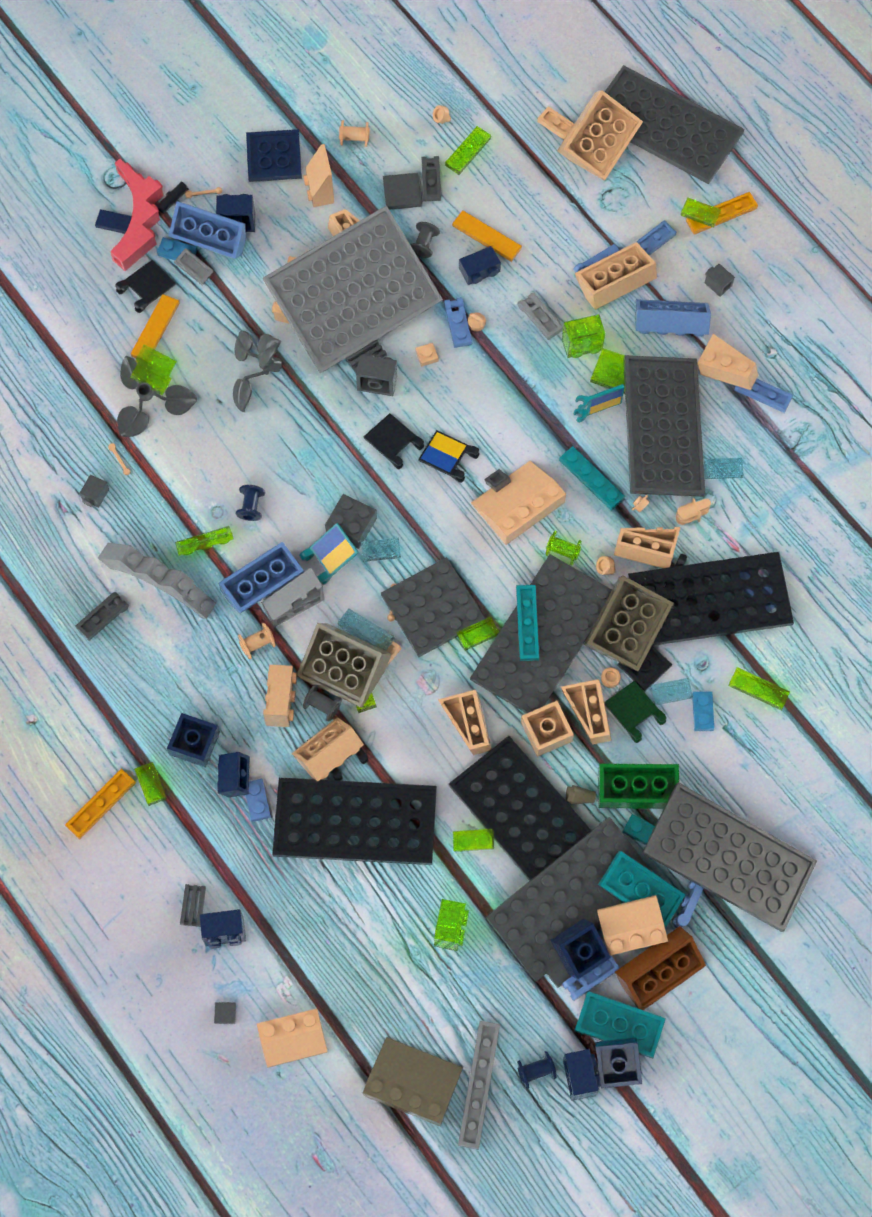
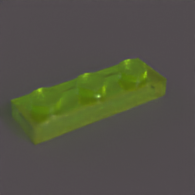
(468, 150)
(204, 541)
(759, 688)

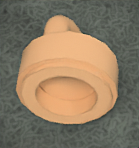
(441, 114)
(476, 321)
(605, 565)

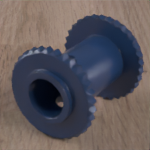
(250, 503)
(536, 1069)

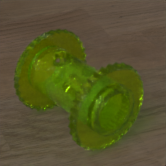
(563, 547)

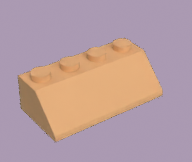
(616, 275)

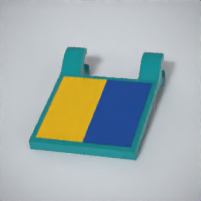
(599, 402)
(332, 551)

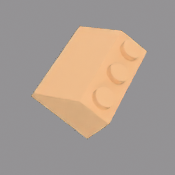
(328, 749)
(632, 925)
(292, 1038)

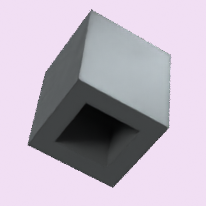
(719, 279)
(94, 491)

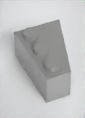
(294, 598)

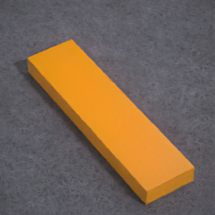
(729, 210)
(486, 235)
(156, 324)
(100, 803)

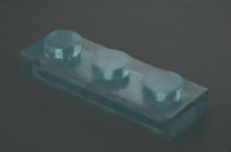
(365, 630)

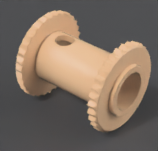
(353, 133)
(256, 641)

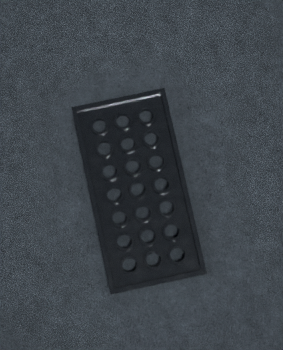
(714, 570)
(347, 791)
(515, 818)

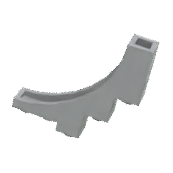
(151, 570)

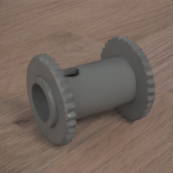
(423, 241)
(322, 703)

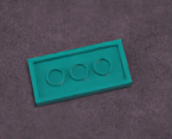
(632, 881)
(614, 1020)

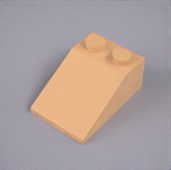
(319, 179)

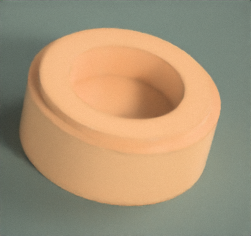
(610, 677)

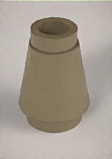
(579, 795)

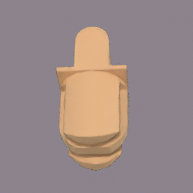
(692, 511)

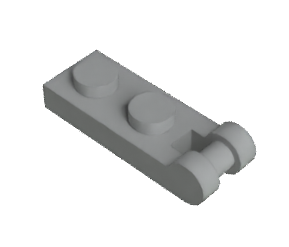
(540, 316)

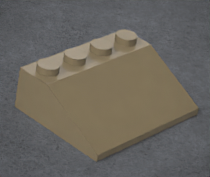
(628, 623)
(343, 664)
(412, 1081)

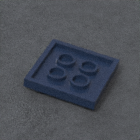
(273, 155)

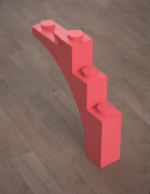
(139, 236)

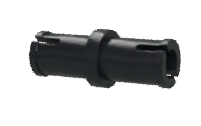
(172, 197)

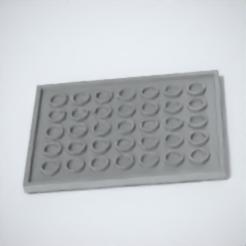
(352, 289)

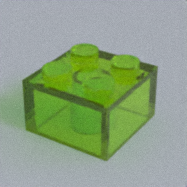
(583, 336)
(449, 925)

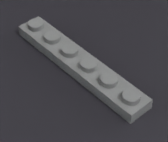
(479, 1085)

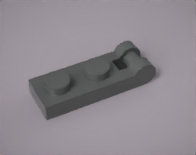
(431, 179)
(101, 616)

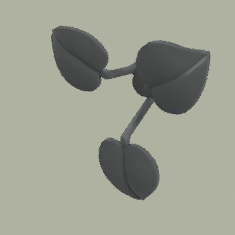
(266, 348)
(133, 421)

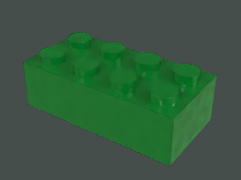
(636, 785)

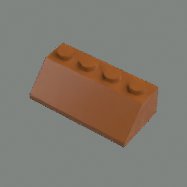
(660, 968)

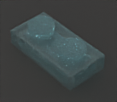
(723, 468)
(380, 549)
(671, 691)

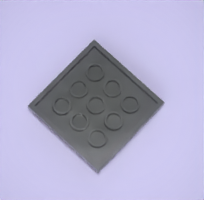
(432, 606)

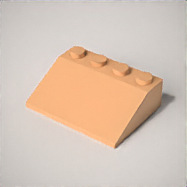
(600, 135)
(520, 503)

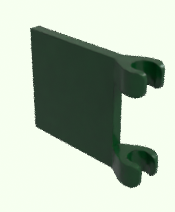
(632, 707)

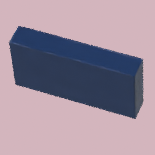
(113, 221)

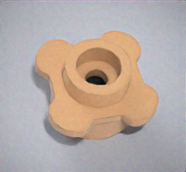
(640, 503)

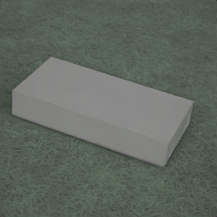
(193, 266)

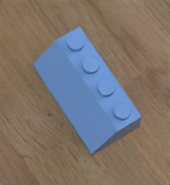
(208, 230)
(672, 317)
(260, 578)

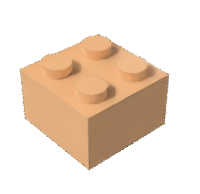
(547, 728)

